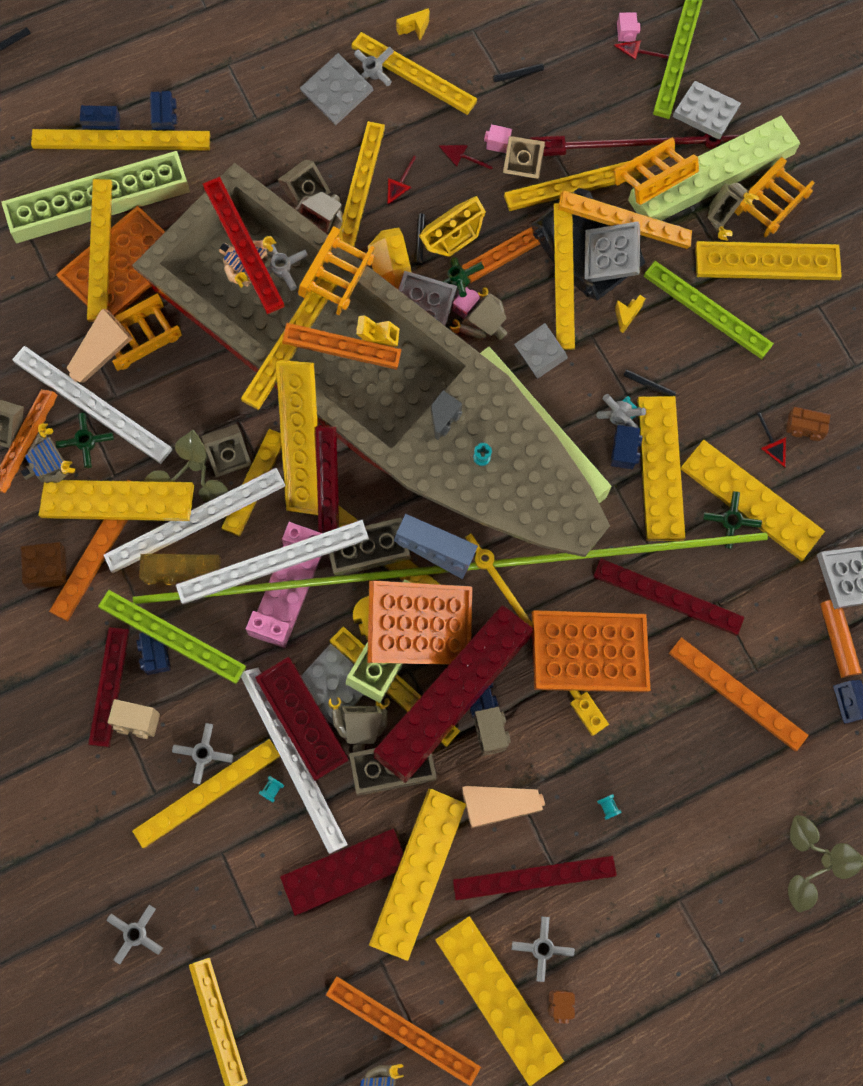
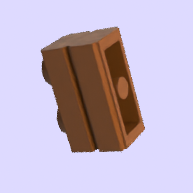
(808, 423)
(561, 1006)

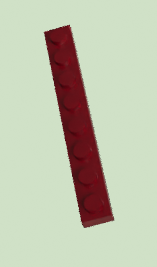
(669, 597)
(534, 878)

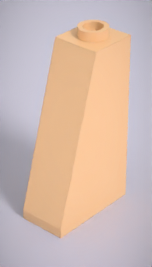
(98, 347)
(495, 804)

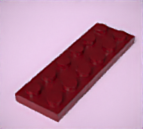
(302, 718)
(342, 872)

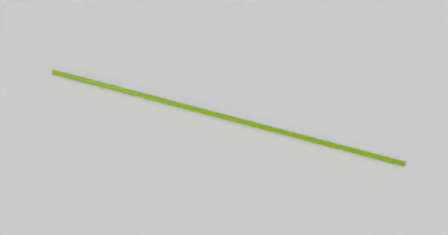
(436, 569)

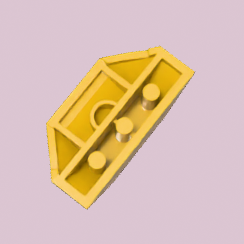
(454, 228)
(390, 256)

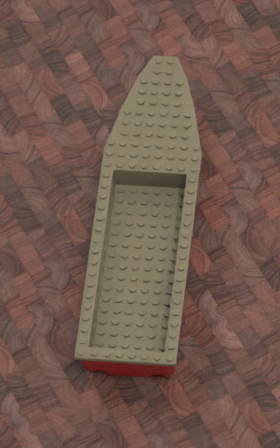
(379, 411)

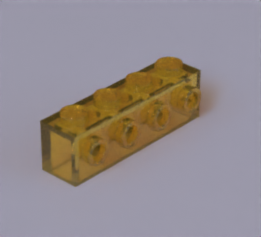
(176, 567)

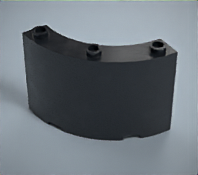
(544, 232)

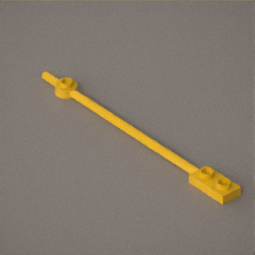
(583, 704)

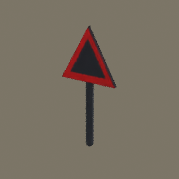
(776, 449)

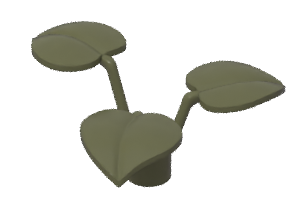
(192, 449)
(842, 860)

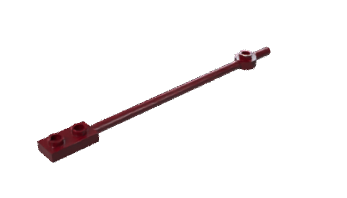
(557, 146)

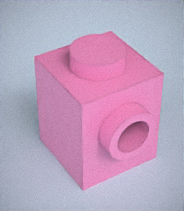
(627, 27)
(497, 138)
(464, 305)

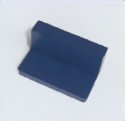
(850, 700)

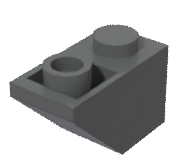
(444, 412)

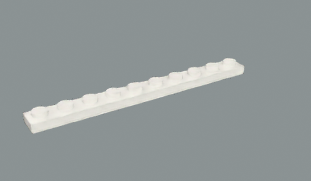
(92, 405)
(199, 518)
(272, 562)
(296, 767)

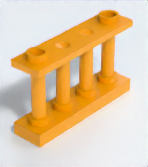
(663, 181)
(767, 181)
(317, 270)
(137, 315)

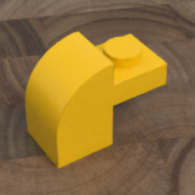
(380, 333)
(361, 614)

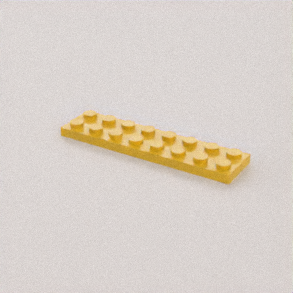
(768, 260)
(298, 436)
(661, 469)
(117, 500)
(756, 501)
(417, 875)
(499, 1001)

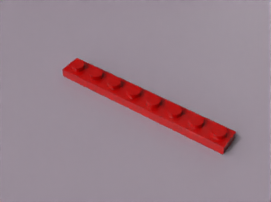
(243, 245)

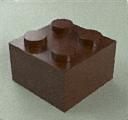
(43, 565)

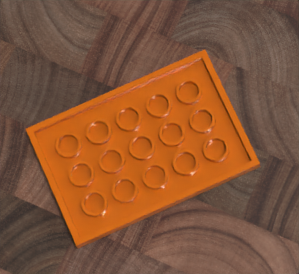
(128, 242)
(418, 622)
(590, 651)

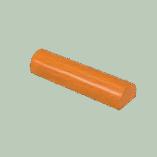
(840, 640)

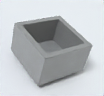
(541, 350)

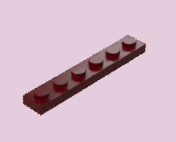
(327, 478)
(108, 686)

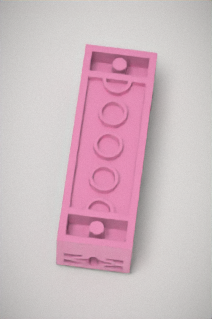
(281, 607)

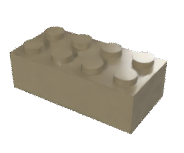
(372, 553)
(373, 777)

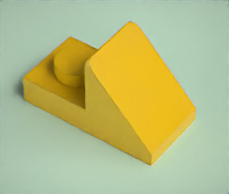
(416, 21)
(627, 314)

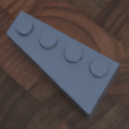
(436, 545)

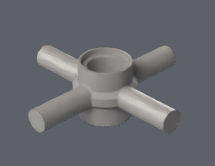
(370, 62)
(283, 271)
(620, 412)
(203, 745)
(126, 934)
(552, 950)

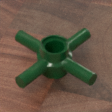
(459, 276)
(80, 435)
(733, 511)

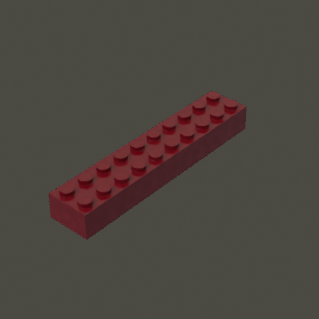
(453, 694)

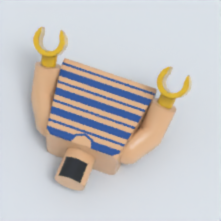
(233, 266)

